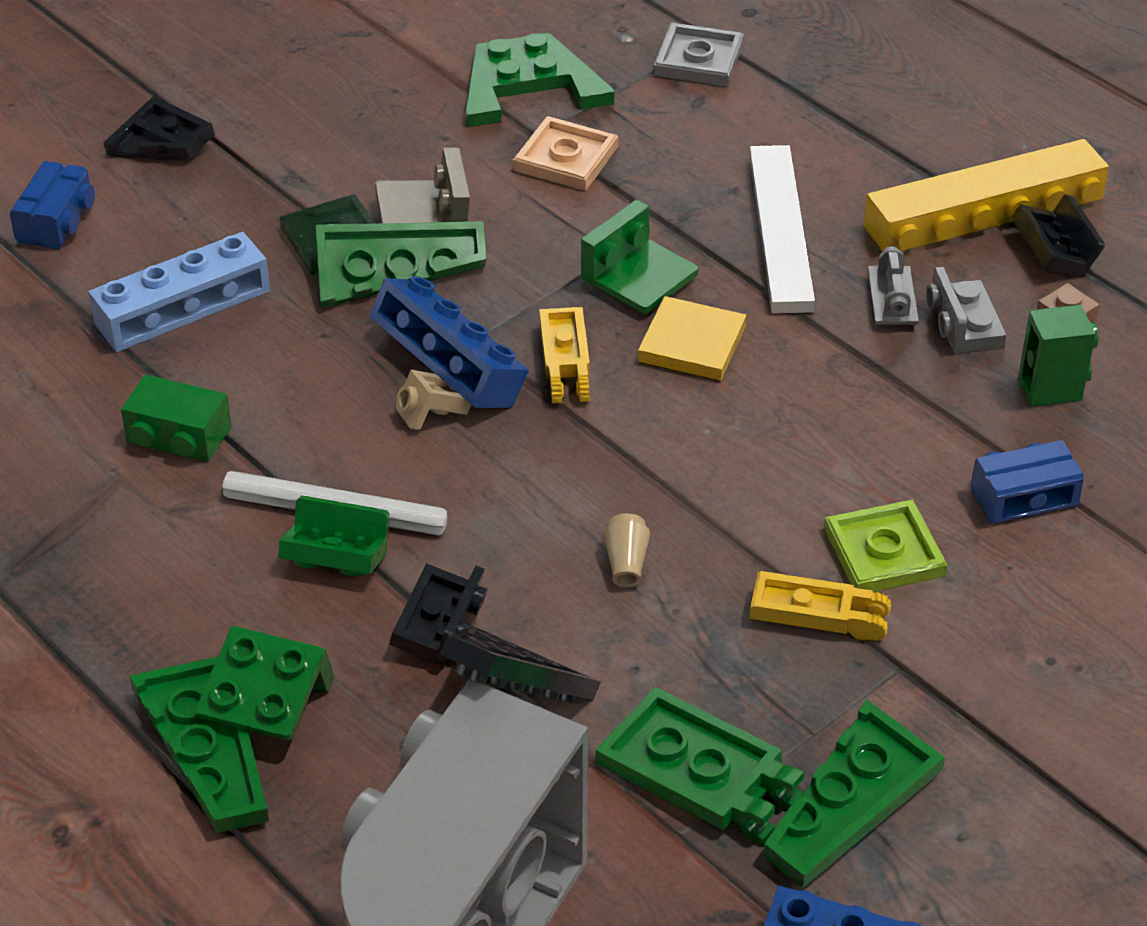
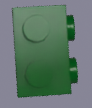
(336, 536)

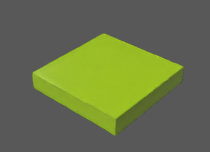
(885, 546)

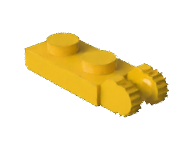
(565, 350)
(820, 605)

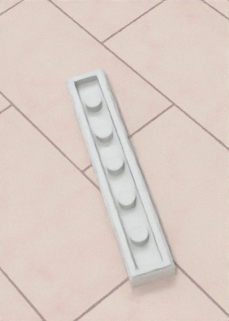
(781, 230)

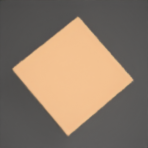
(565, 153)

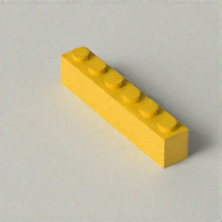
(983, 195)

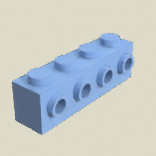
(179, 291)

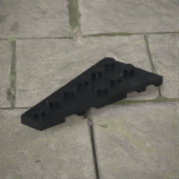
(504, 664)

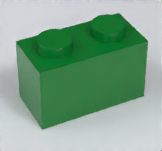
(1057, 355)
(176, 418)

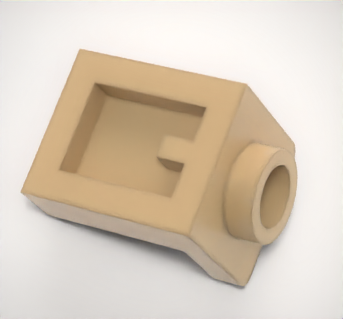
(427, 392)

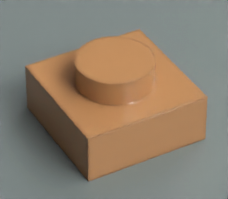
(1069, 296)

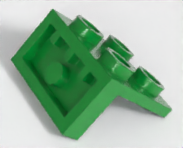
(630, 265)
(263, 682)

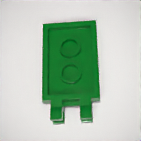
(701, 764)

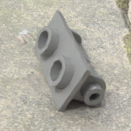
(892, 290)

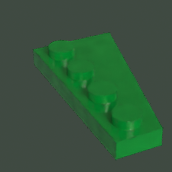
(360, 256)
(210, 755)
(859, 786)

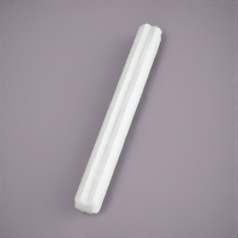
(285, 493)

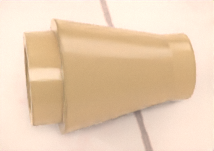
(626, 547)

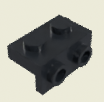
(1061, 238)
(437, 609)

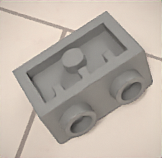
(965, 314)

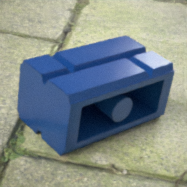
(52, 205)
(1026, 481)

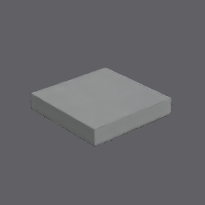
(699, 54)

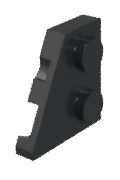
(160, 132)

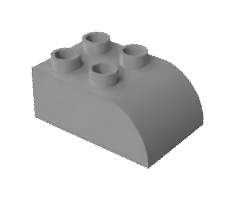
(476, 822)

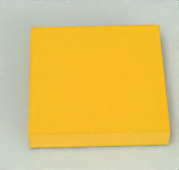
(692, 338)

